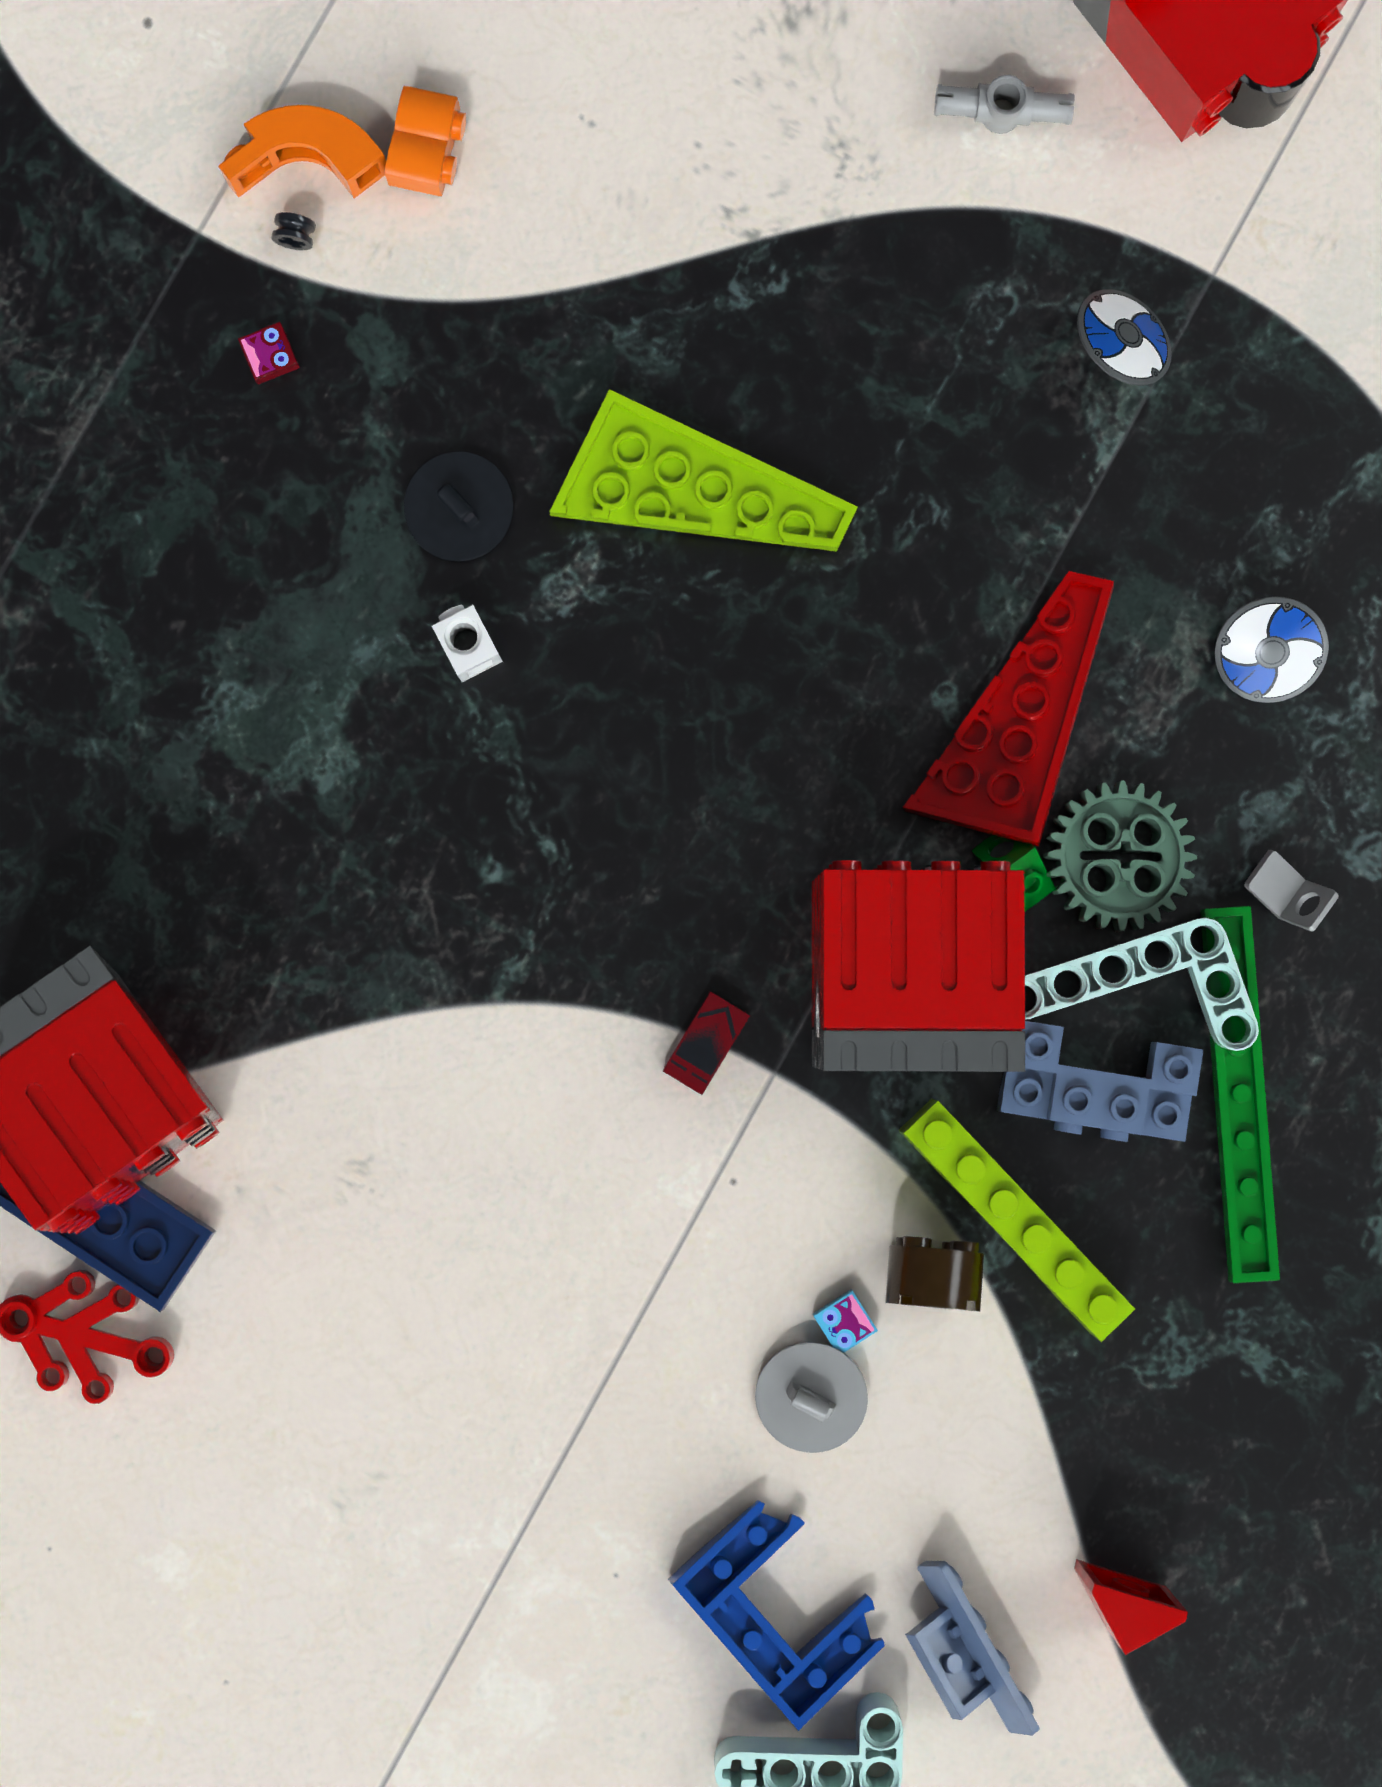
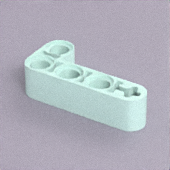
(810, 1753)

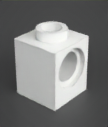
(472, 661)

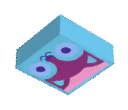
(845, 1322)

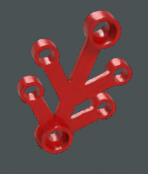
(77, 1335)

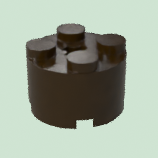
(935, 1275)

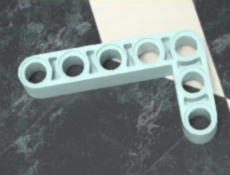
(1138, 970)

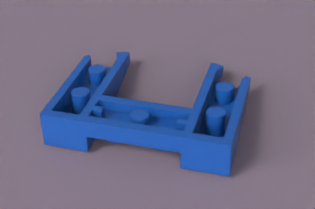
(793, 1681)

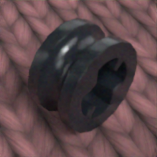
(293, 231)

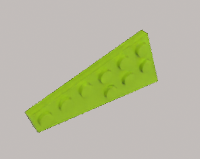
(672, 478)

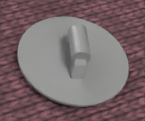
(811, 1397)

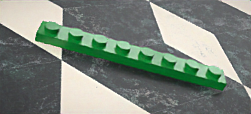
(1242, 1117)

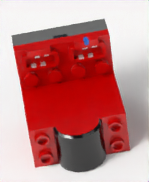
(1216, 55)

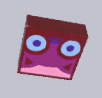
(268, 353)

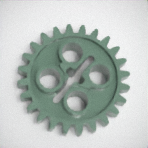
(1120, 896)

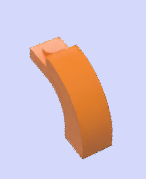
(304, 135)

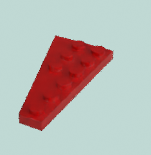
(1015, 738)

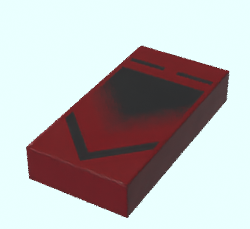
(706, 1043)

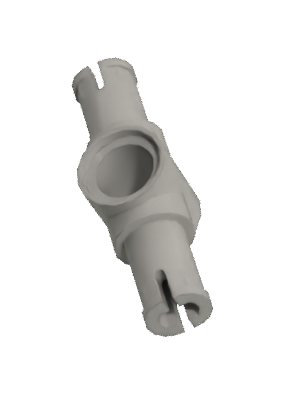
(1027, 104)

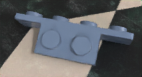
(962, 1657)

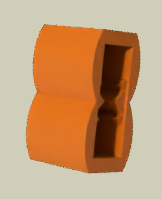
(424, 140)

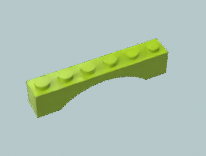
(1017, 1219)

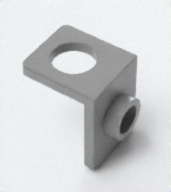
(1285, 890)

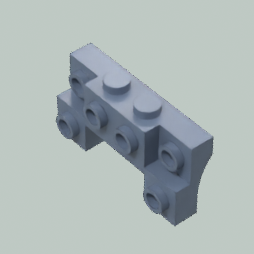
(1101, 1099)

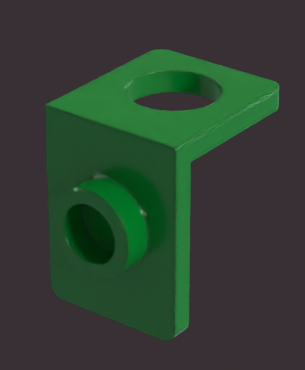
(1022, 857)

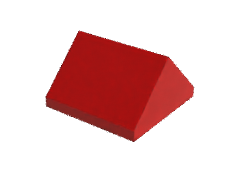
(1130, 1606)

